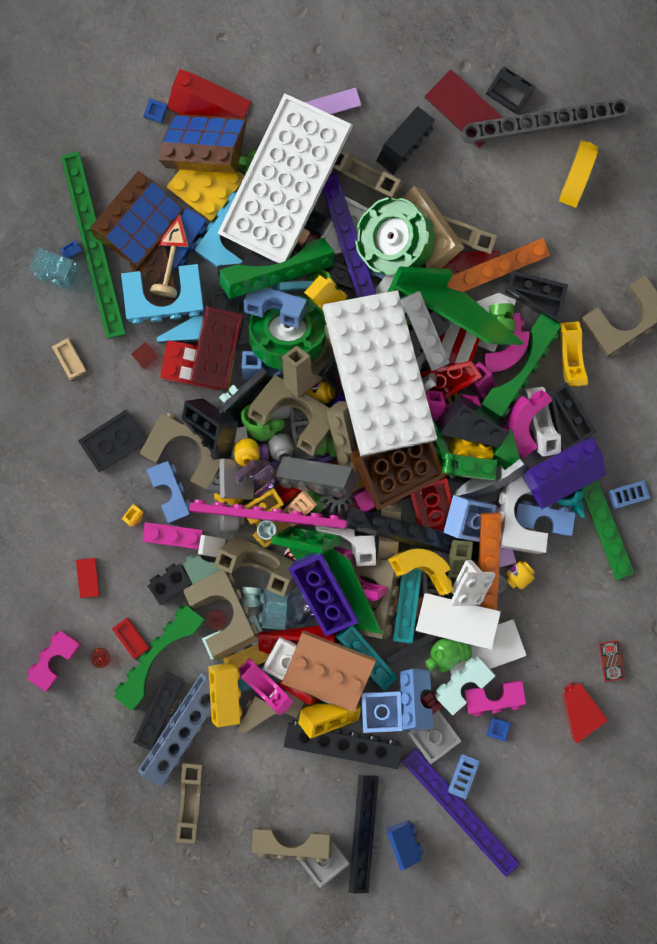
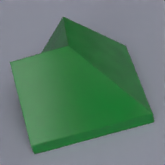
(506, 452)

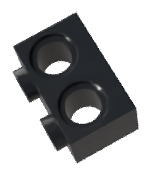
(172, 588)

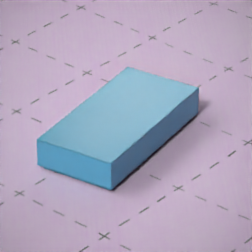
(297, 286)

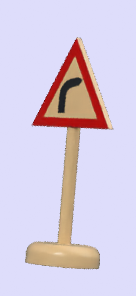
(174, 237)

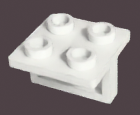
(471, 585)

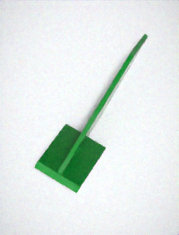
(451, 304)
(307, 541)

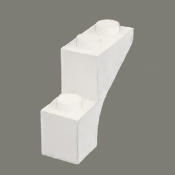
(544, 432)
(362, 546)

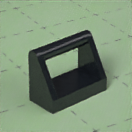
(516, 81)

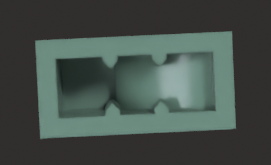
(198, 568)

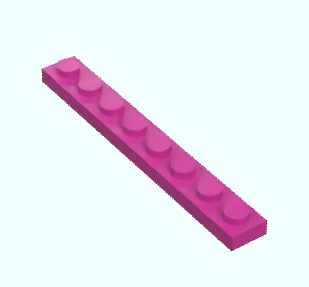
(276, 515)

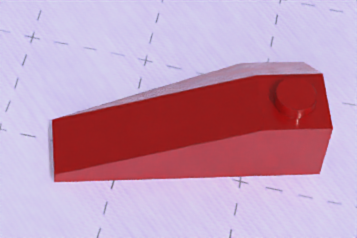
(201, 97)
(454, 377)
(269, 638)

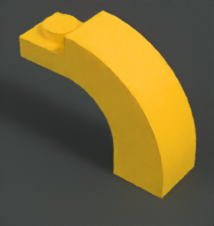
(579, 173)
(571, 354)
(428, 562)

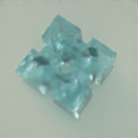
(53, 267)
(274, 610)

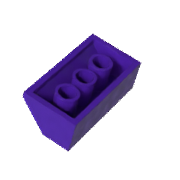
(565, 472)
(323, 593)

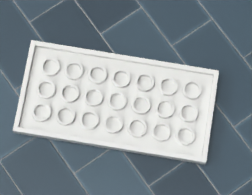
(285, 179)
(379, 373)

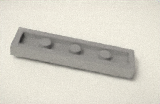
(425, 330)

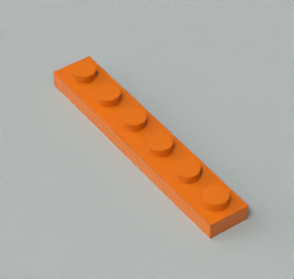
(499, 266)
(490, 554)

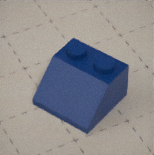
(404, 844)

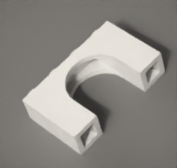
(512, 534)

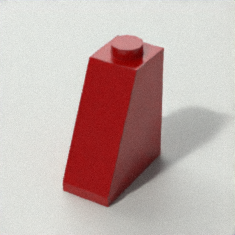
(581, 712)

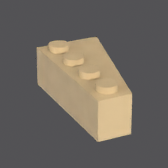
(446, 242)

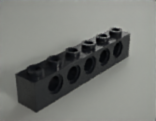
(390, 760)

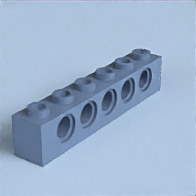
(160, 751)

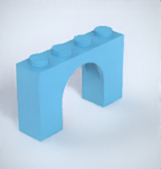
(210, 245)
(139, 309)

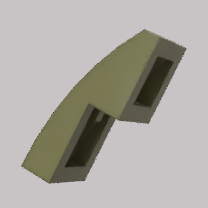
(459, 553)

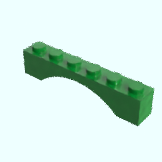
(245, 279)
(540, 336)
(134, 688)

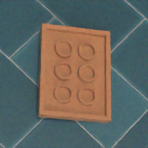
(328, 671)

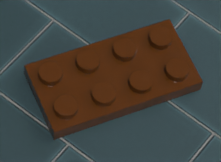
(153, 272)

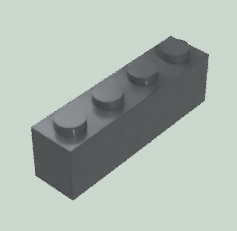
(316, 476)

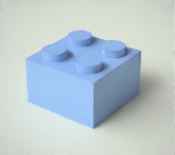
(465, 517)
(381, 711)

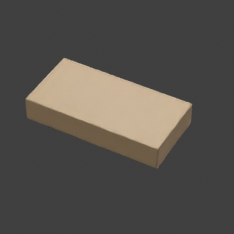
(69, 359)

